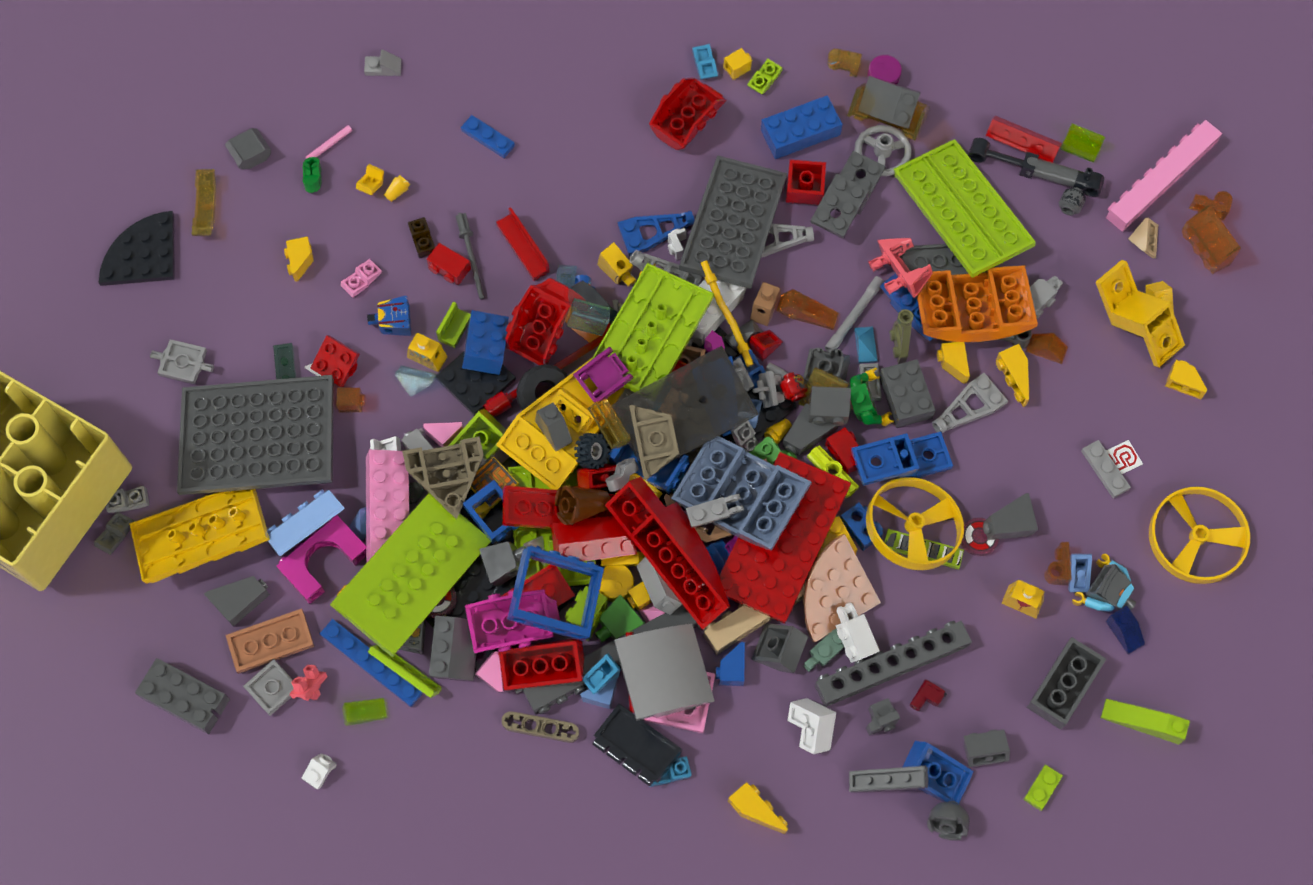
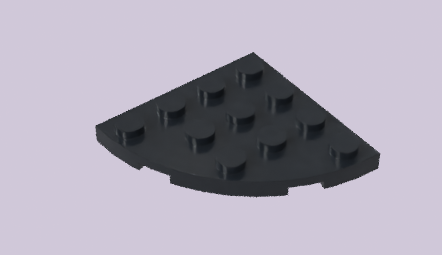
(141, 252)

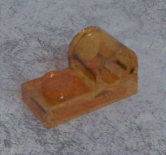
(1221, 210)
(1063, 566)

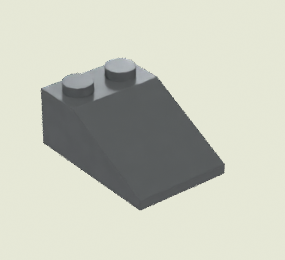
(889, 101)

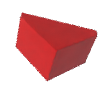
(764, 344)

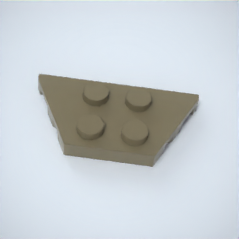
(654, 439)

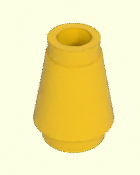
(397, 187)
(778, 430)

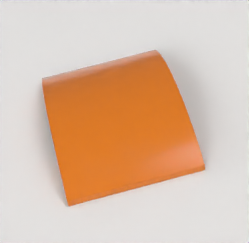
(977, 307)

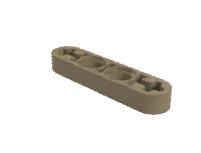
(539, 731)

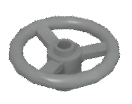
(885, 145)

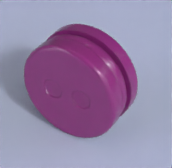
(885, 68)

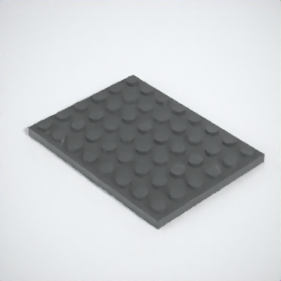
(256, 435)

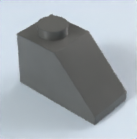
(553, 426)

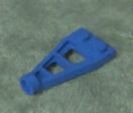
(632, 236)

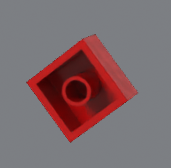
(805, 182)

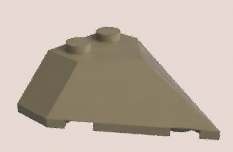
(446, 471)

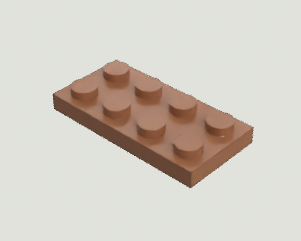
(269, 640)

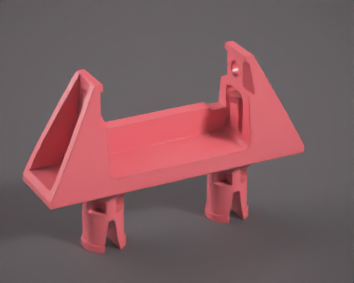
(891, 253)

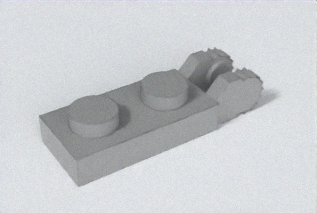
(712, 511)

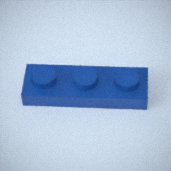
(487, 136)

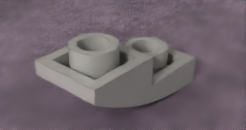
(744, 436)
(128, 500)

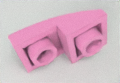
(361, 279)

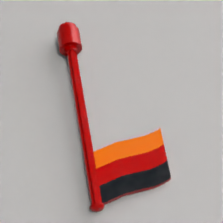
(501, 402)

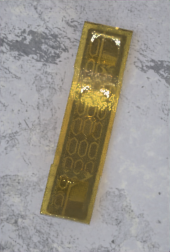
(205, 202)

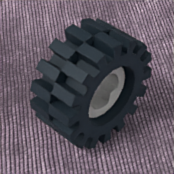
(592, 443)

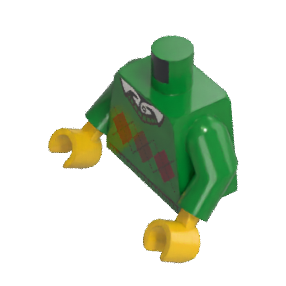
(863, 402)

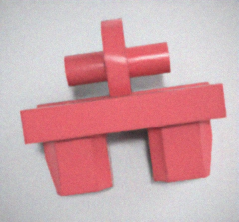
(308, 686)

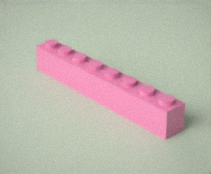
(1163, 176)

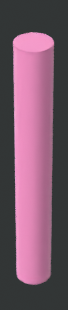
(329, 143)

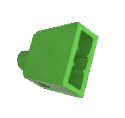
(618, 620)

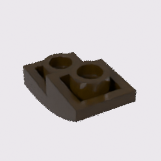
(421, 237)

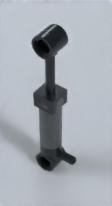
(1087, 181)

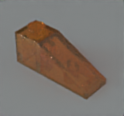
(806, 309)

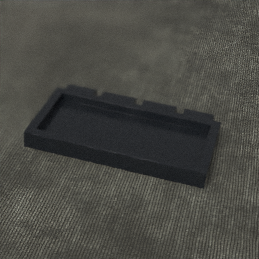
(636, 743)

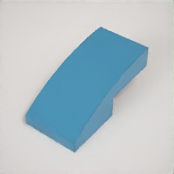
(704, 62)

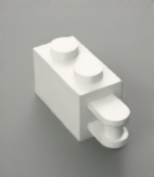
(855, 634)

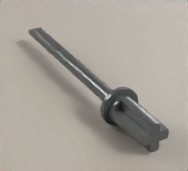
(465, 233)

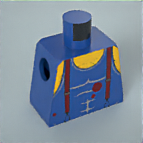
(392, 317)

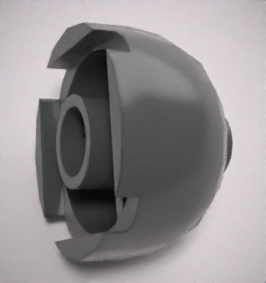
(949, 820)

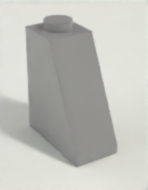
(658, 590)

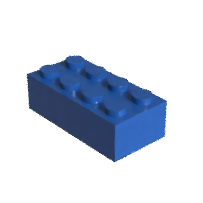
(801, 127)

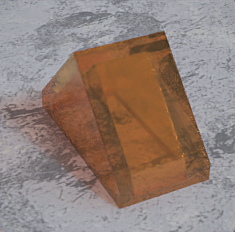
(1047, 346)

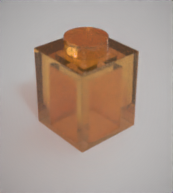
(350, 399)

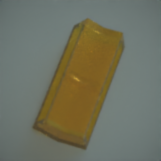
(609, 424)

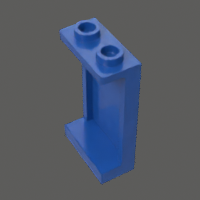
(665, 478)

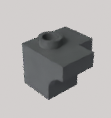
(883, 717)

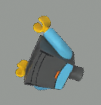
(1110, 589)

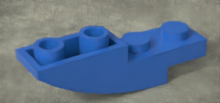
(901, 300)

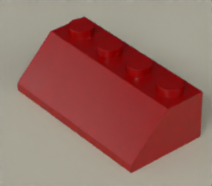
(592, 539)
(542, 664)

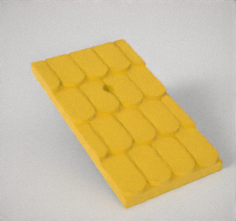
(198, 533)

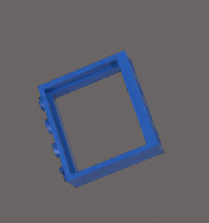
(571, 563)

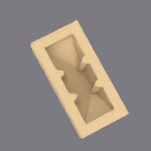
(1146, 237)

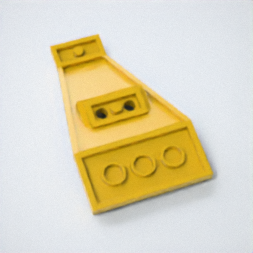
(530, 447)

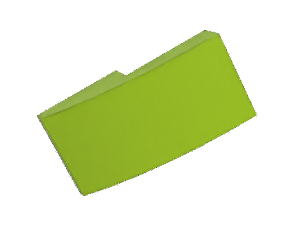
(765, 77)

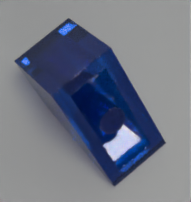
(1126, 629)

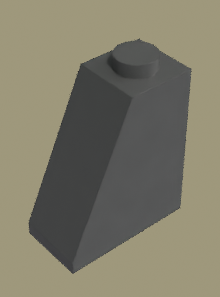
(805, 434)
(1012, 521)
(238, 598)

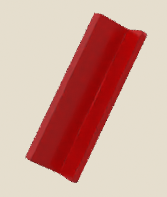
(1023, 139)
(523, 245)

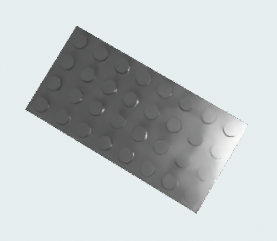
(733, 221)

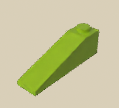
(1146, 720)

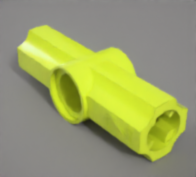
(823, 461)

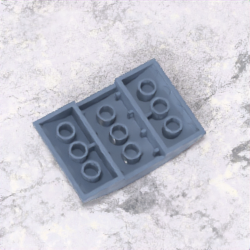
(766, 491)

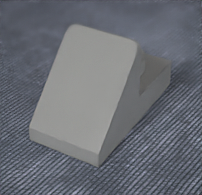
(384, 65)

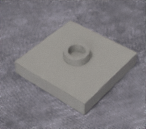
(270, 687)

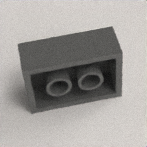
(906, 393)

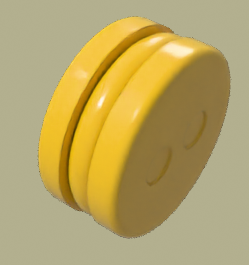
(616, 582)

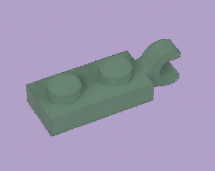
(824, 650)

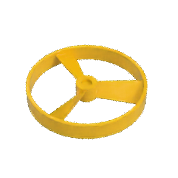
(1200, 534)
(917, 554)

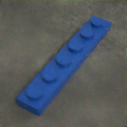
(358, 653)

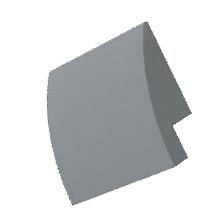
(664, 671)

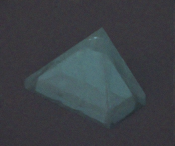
(414, 379)

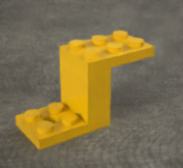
(1140, 313)

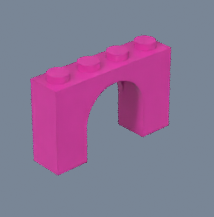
(333, 534)

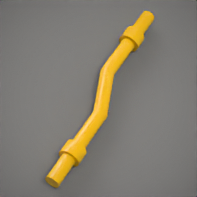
(711, 280)

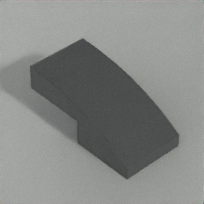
(115, 532)

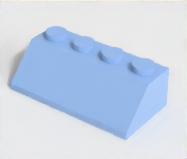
(304, 522)

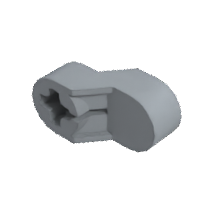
(622, 474)

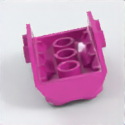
(493, 631)

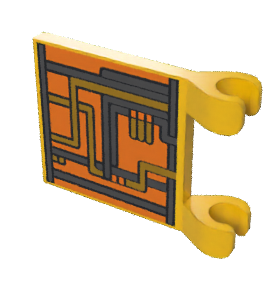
(491, 471)

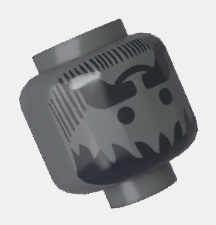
(1072, 201)

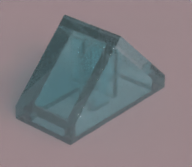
(566, 275)

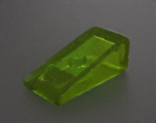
(363, 711)

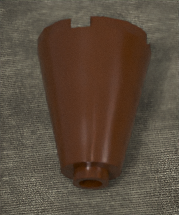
(579, 503)

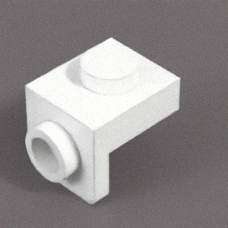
(674, 242)
(388, 444)
(318, 770)

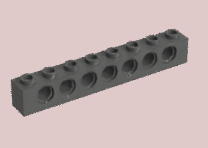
(831, 695)

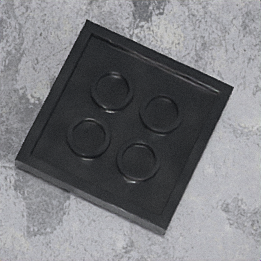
(471, 386)

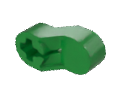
(312, 174)

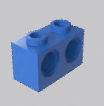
(857, 528)

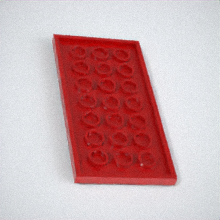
(774, 577)

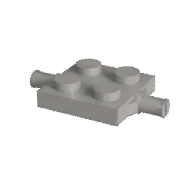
(182, 361)

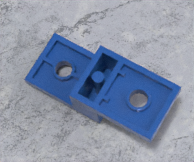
(901, 458)

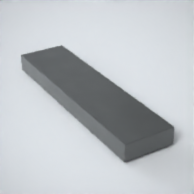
(888, 779)

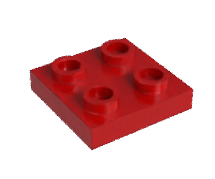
(335, 360)

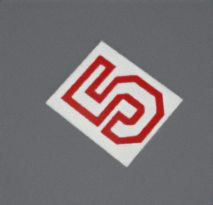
(1124, 457)

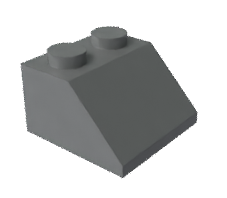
(829, 405)
(780, 647)

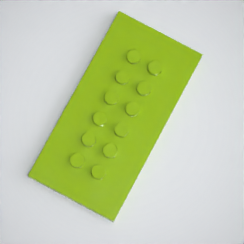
(964, 208)
(410, 574)

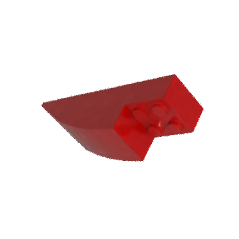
(671, 548)

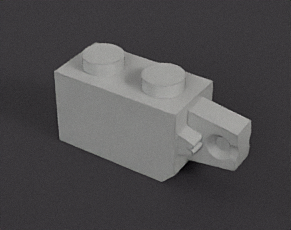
(1044, 293)

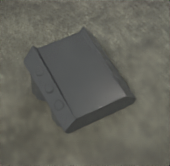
(248, 149)
(831, 362)

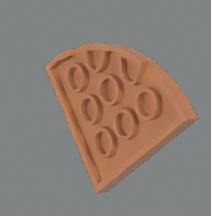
(833, 583)

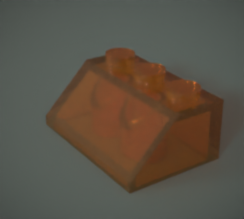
(1211, 239)

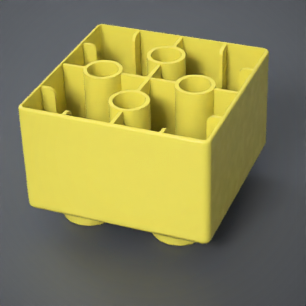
(52, 481)

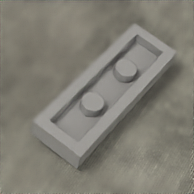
(1105, 469)

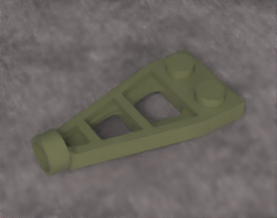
(901, 335)

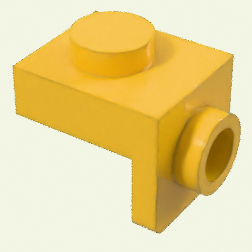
(371, 180)

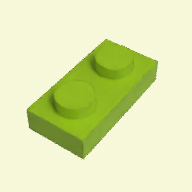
(1043, 787)

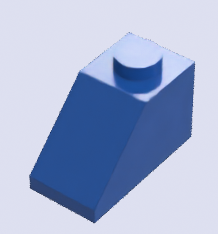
(732, 667)

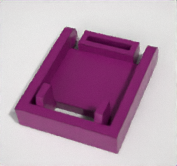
(606, 374)

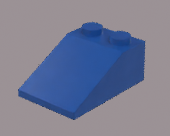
(945, 775)

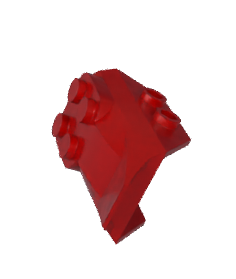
(685, 112)
(538, 321)

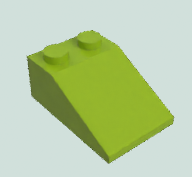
(485, 427)

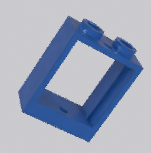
(479, 498)

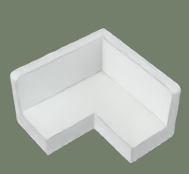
(816, 724)

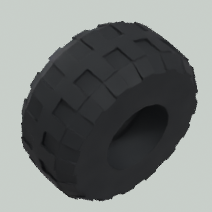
(528, 382)

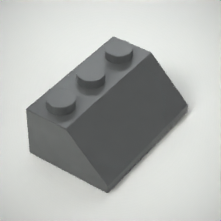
(452, 650)

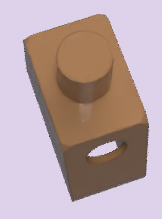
(766, 300)

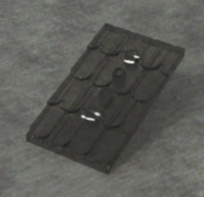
(678, 394)

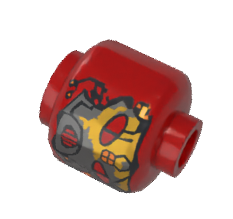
(793, 387)

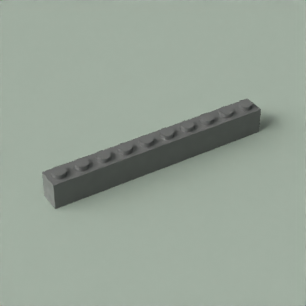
(543, 697)

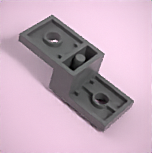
(847, 194)

